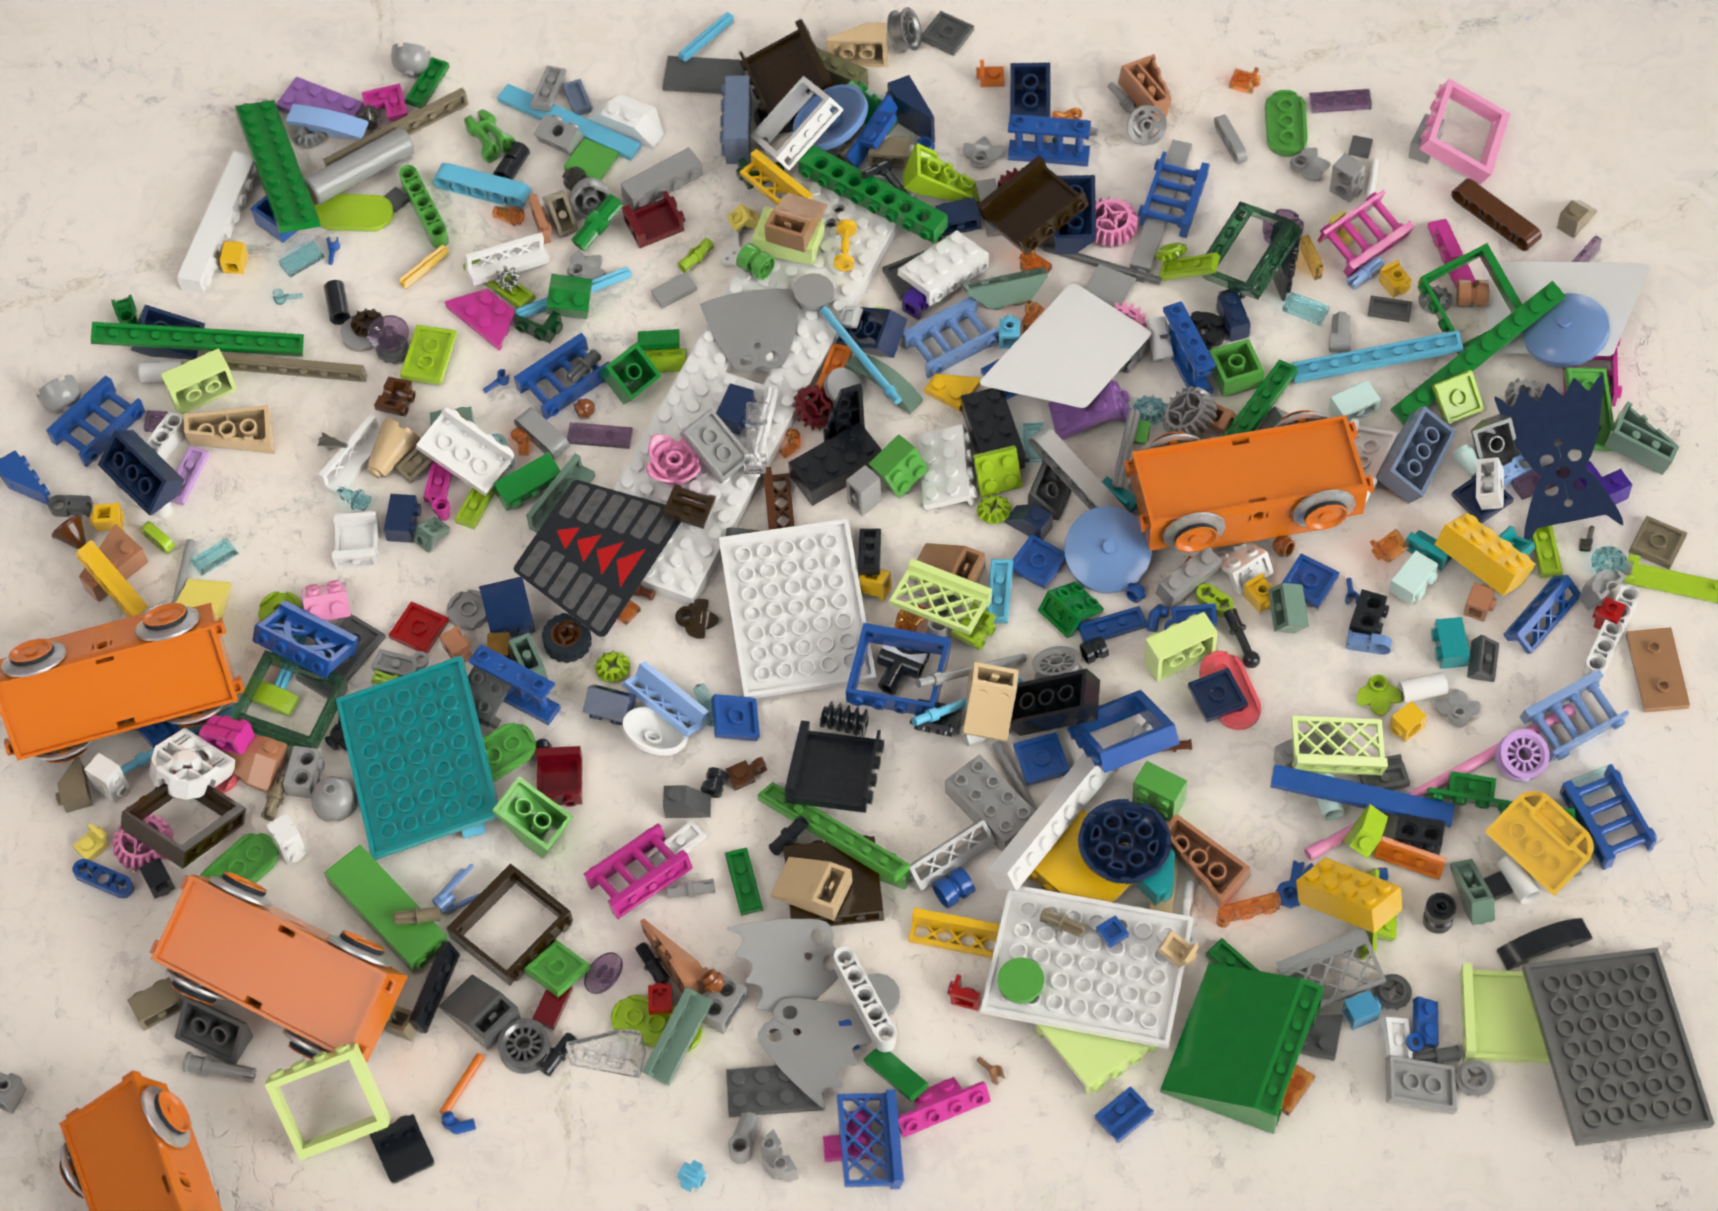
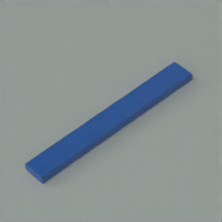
(1359, 794)

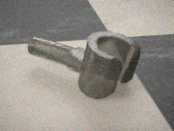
(1585, 543)

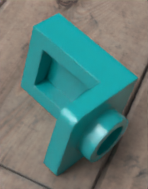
(1521, 544)

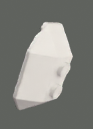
(630, 119)

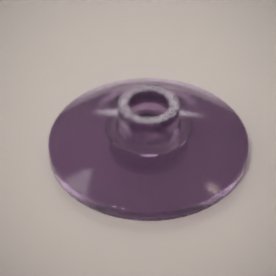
(386, 326)
(603, 973)

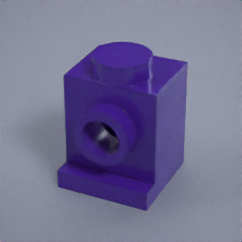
(914, 303)

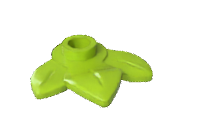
(1378, 698)

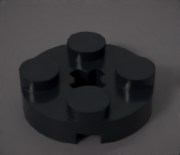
(1211, 322)

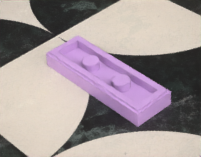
(189, 470)

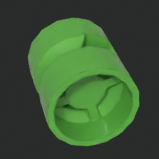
(754, 261)

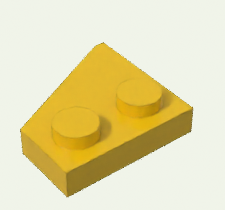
(950, 388)

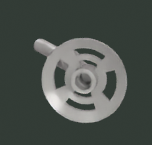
(1141, 119)

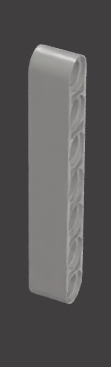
(1072, 470)

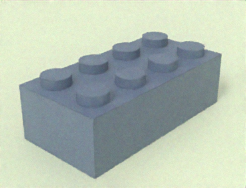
(736, 119)
(1416, 454)

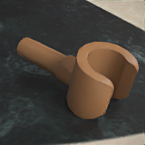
(994, 1071)

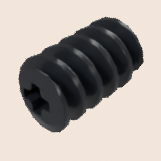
(844, 719)

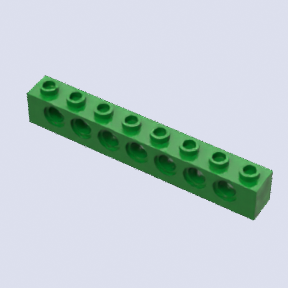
(873, 194)

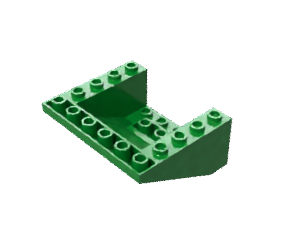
(1243, 1043)

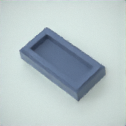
(577, 97)

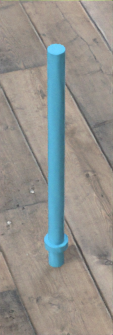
(889, 390)

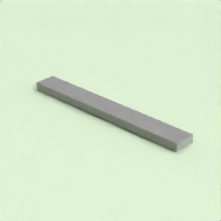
(1153, 228)

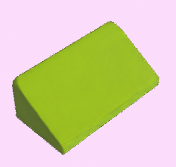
(668, 359)

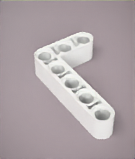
(163, 442)

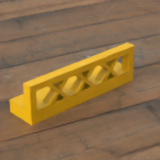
(772, 173)
(110, 580)
(954, 925)

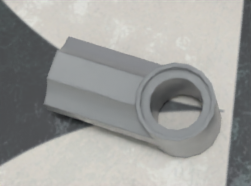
(1340, 336)
(744, 1136)

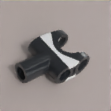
(898, 664)

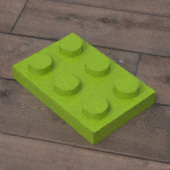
(428, 354)

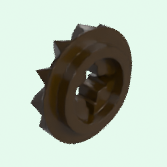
(358, 325)

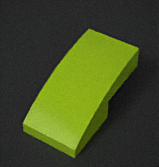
(276, 698)

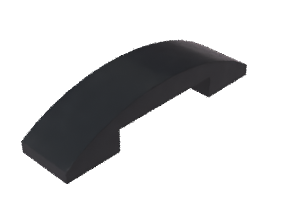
(1542, 941)

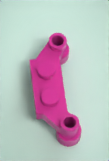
(437, 491)

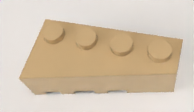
(232, 429)

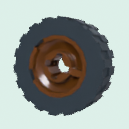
(572, 647)

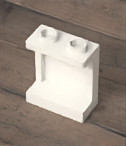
(356, 540)

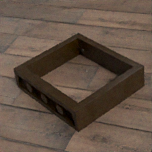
(231, 819)
(487, 899)

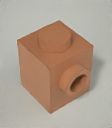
(1480, 602)

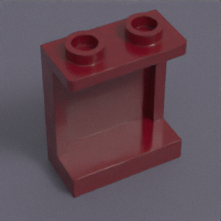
(654, 221)
(560, 774)

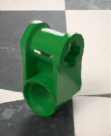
(125, 310)

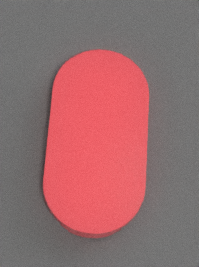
(1245, 717)

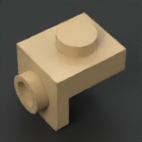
(1177, 950)

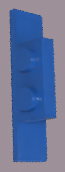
(873, 132)

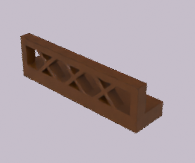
(771, 499)

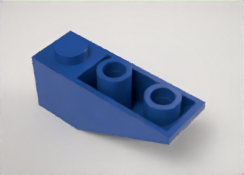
(19, 478)

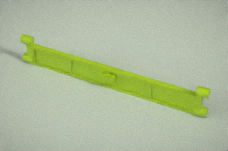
(1671, 581)

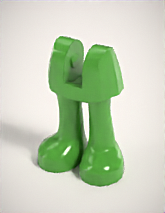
(489, 149)

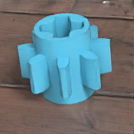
(692, 1175)

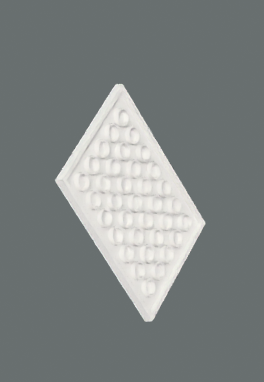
(795, 607)
(1088, 987)

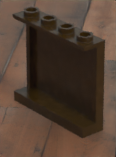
(782, 65)
(1031, 206)
(864, 896)

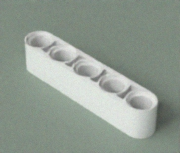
(1610, 641)
(868, 1008)

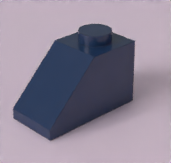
(1030, 520)

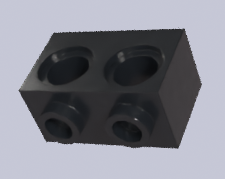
(1366, 616)
(1420, 829)

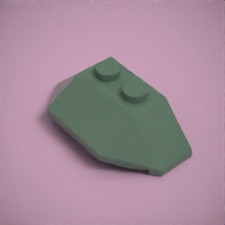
(1007, 289)

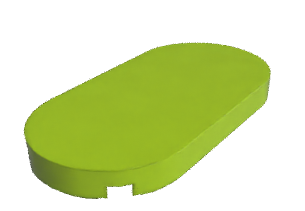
(355, 212)
(634, 1014)

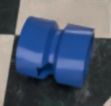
(957, 885)

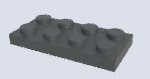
(765, 1092)

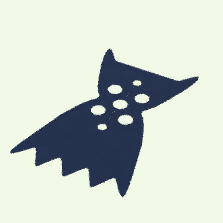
(1576, 422)

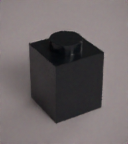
(157, 878)

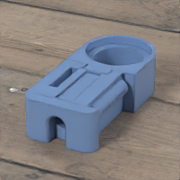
(1368, 643)

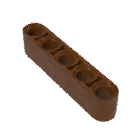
(1496, 214)

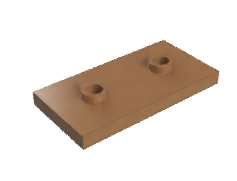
(1657, 669)

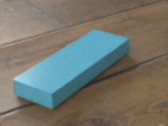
(1000, 582)

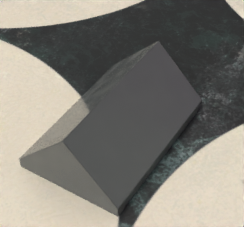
(1049, 491)
(212, 1031)

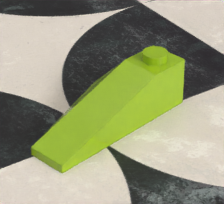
(932, 177)

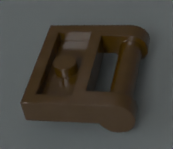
(686, 510)

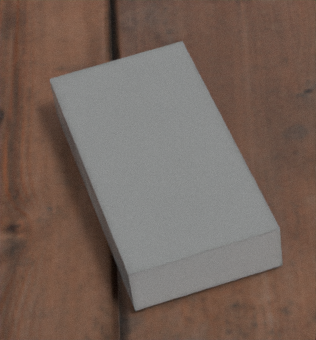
(674, 290)

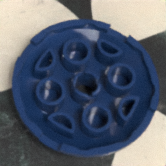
(1128, 823)

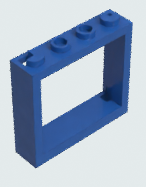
(901, 639)
(1130, 750)

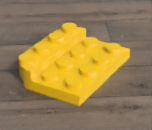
(1542, 839)

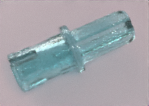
(705, 700)

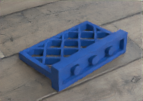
(891, 1139)

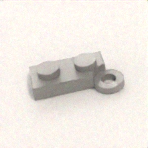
(399, 664)

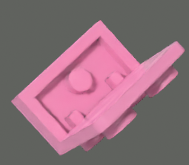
(327, 600)

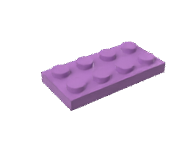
(310, 94)

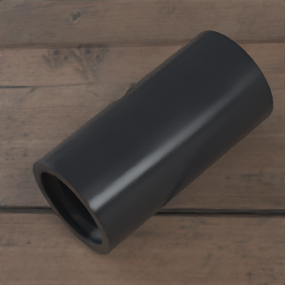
(512, 160)
(336, 302)

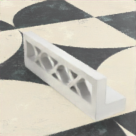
(522, 259)
(354, 457)

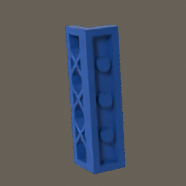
(1538, 607)

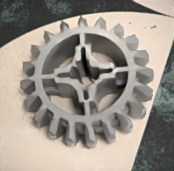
(1185, 408)

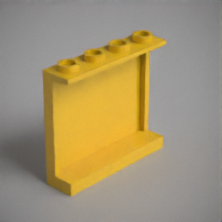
(1066, 872)

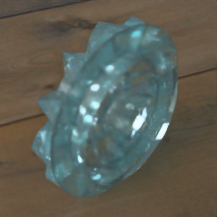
(1155, 414)
(1613, 555)

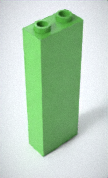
(375, 899)

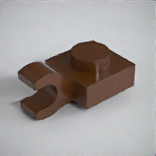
(743, 774)

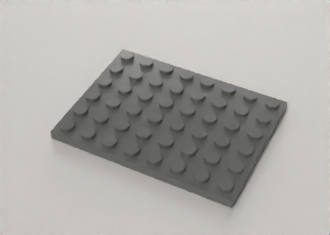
(1617, 1046)

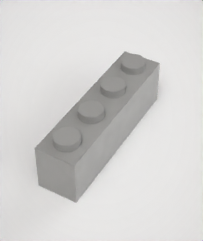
(664, 176)

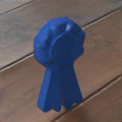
(1288, 889)

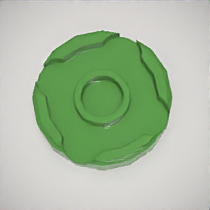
(1020, 980)

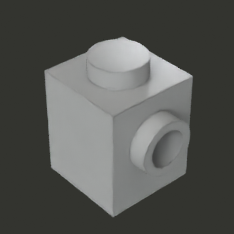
(11, 1091)

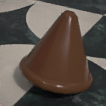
(71, 532)

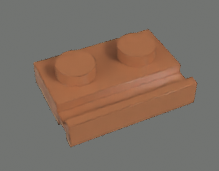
(539, 216)

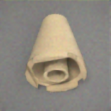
(391, 447)

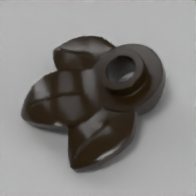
(699, 618)

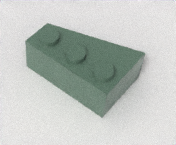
(1641, 441)

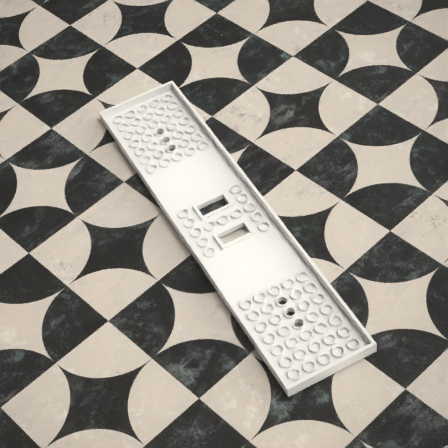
(701, 384)

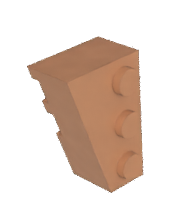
(1145, 85)
(122, 553)

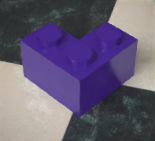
(1615, 483)

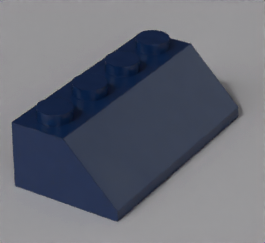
(1082, 228)
(140, 471)

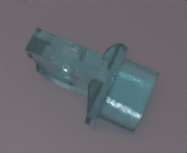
(357, 499)

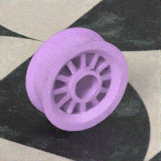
(1512, 772)

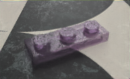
(1340, 100)

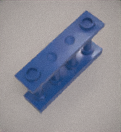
(1052, 153)
(1188, 206)
(548, 365)
(83, 408)
(527, 688)
(1584, 814)

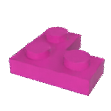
(389, 98)
(832, 1145)

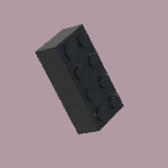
(991, 422)
(830, 464)
(1055, 702)

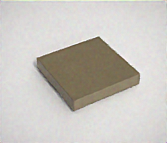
(1658, 542)

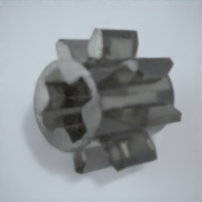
(371, 115)
(573, 176)
(503, 274)

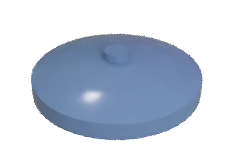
(846, 124)
(1568, 332)
(1106, 550)

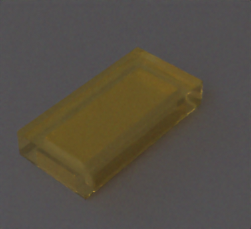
(1311, 257)

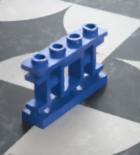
(1189, 350)

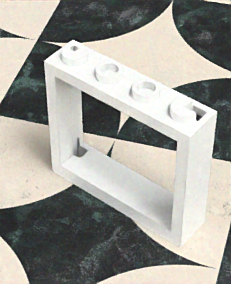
(806, 133)

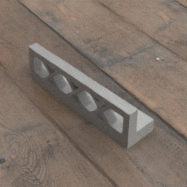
(954, 857)

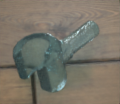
(280, 298)

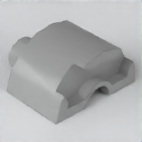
(1599, 587)
(775, 1163)

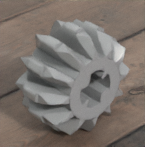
(1514, 388)

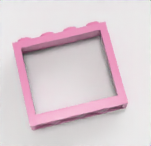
(1450, 156)

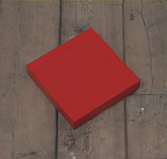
(418, 628)

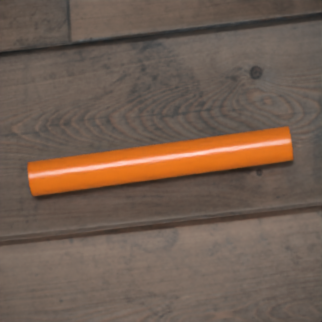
(462, 1083)

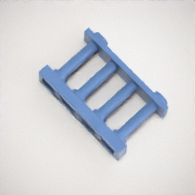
(949, 319)
(1573, 693)

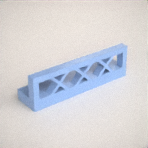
(670, 698)

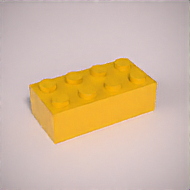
(1485, 553)
(1349, 894)

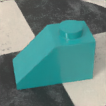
(1160, 885)

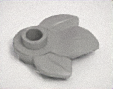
(982, 152)
(1309, 164)
(585, 266)
(1457, 708)

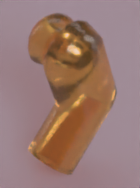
(1073, 113)
(522, 439)
(794, 443)

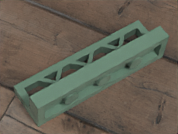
(545, 504)
(677, 1036)

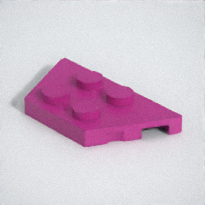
(484, 314)

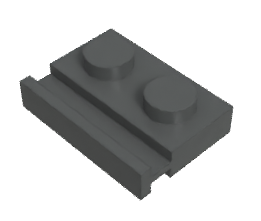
(1393, 777)

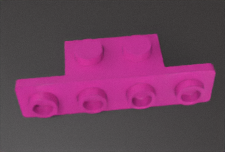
(1449, 249)
(942, 1103)

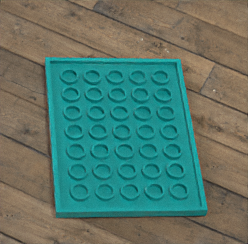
(417, 758)

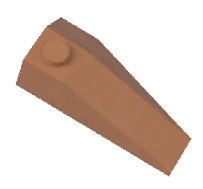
(260, 762)
(680, 965)

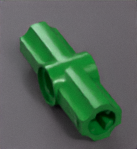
(597, 222)

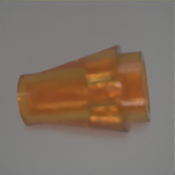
(510, 214)

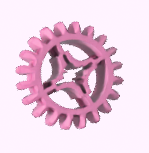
(1114, 222)
(142, 853)

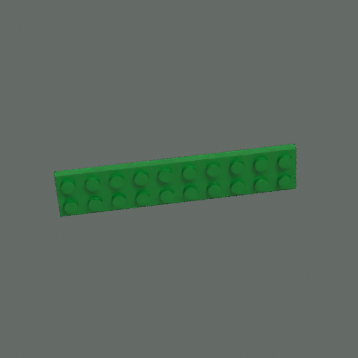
(277, 166)

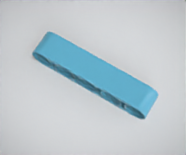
(481, 185)

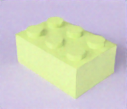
(781, 252)
(198, 381)
(1180, 646)

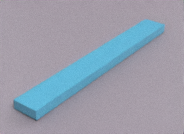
(592, 131)
(1378, 356)

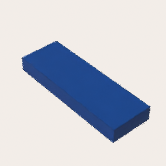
(1113, 625)

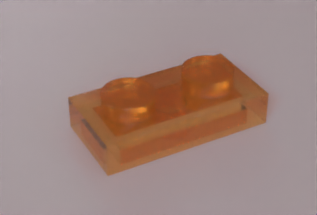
(1298, 1086)

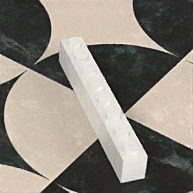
(217, 223)
(1047, 824)

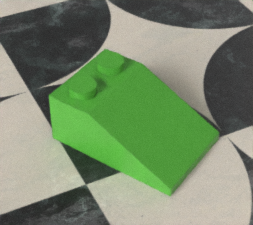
(532, 817)

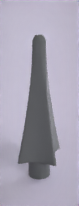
(331, 442)

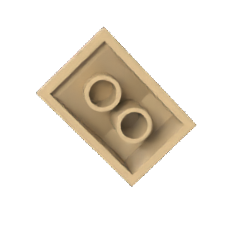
(862, 45)

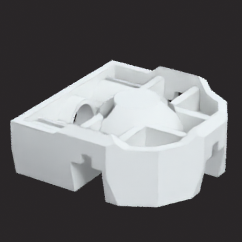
(187, 750)

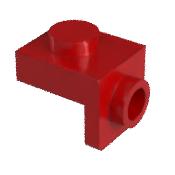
(1609, 610)

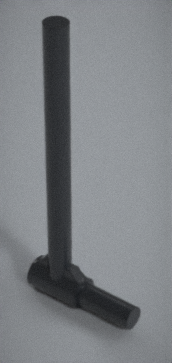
(884, 169)

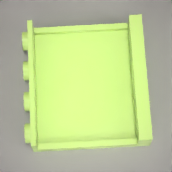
(1499, 1017)
(1094, 1057)

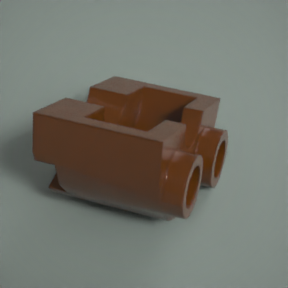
(395, 397)

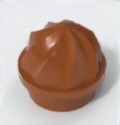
(584, 408)
(1283, 546)
(712, 981)

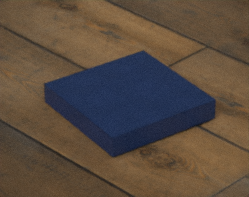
(1466, 497)
(1217, 695)

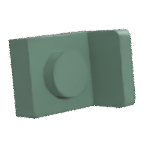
(429, 532)

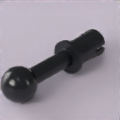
(1250, 658)

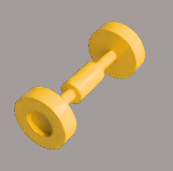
(843, 261)

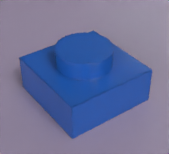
(1112, 931)

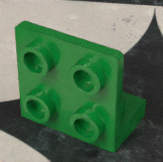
(1068, 606)

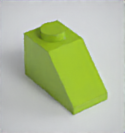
(1366, 831)

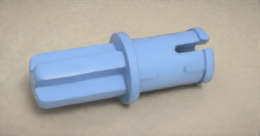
(1365, 272)

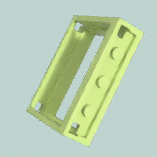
(344, 1134)

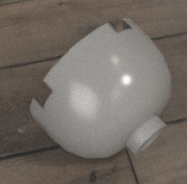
(410, 59)
(588, 195)
(60, 395)
(333, 799)

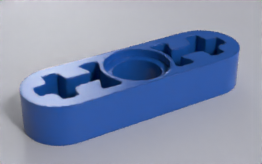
(97, 870)

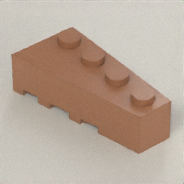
(1208, 862)

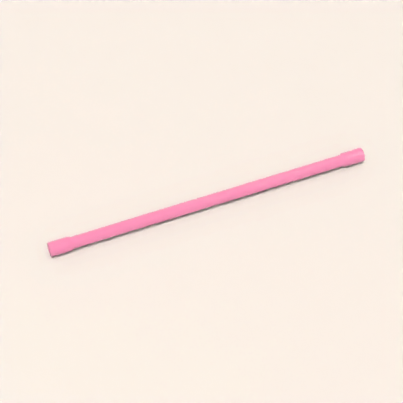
(1324, 845)

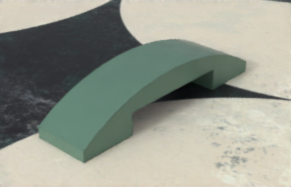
(910, 397)

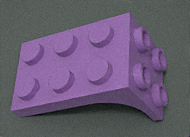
(1106, 406)

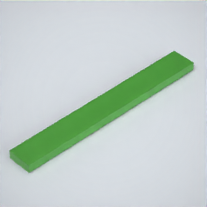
(837, 834)

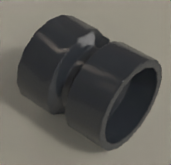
(1439, 913)

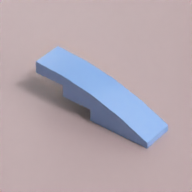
(328, 121)

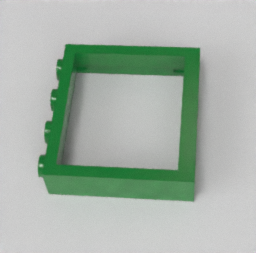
(1494, 269)

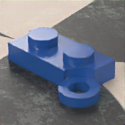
(1181, 613)
(1424, 1024)

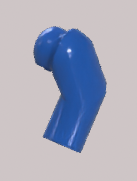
(1154, 616)
(455, 1125)

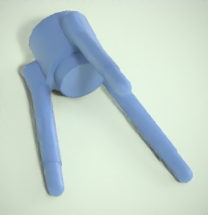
(445, 898)

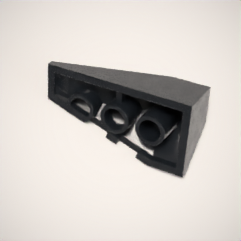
(845, 412)

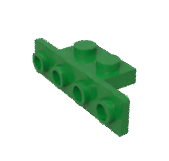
(1469, 789)

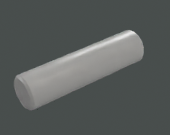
(359, 165)

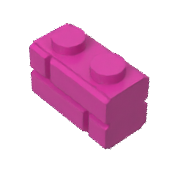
(227, 733)

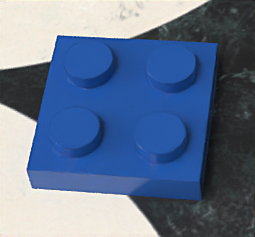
(1038, 561)
(1315, 578)
(735, 717)
(1041, 758)

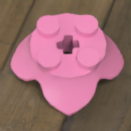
(664, 452)

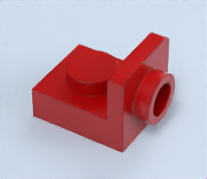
(963, 997)
(660, 998)

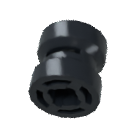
(1094, 650)
(714, 783)

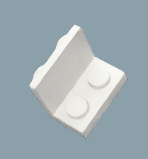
(1244, 563)

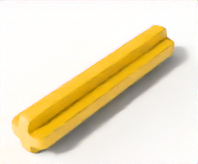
(423, 266)

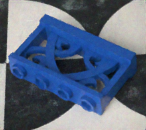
(300, 622)

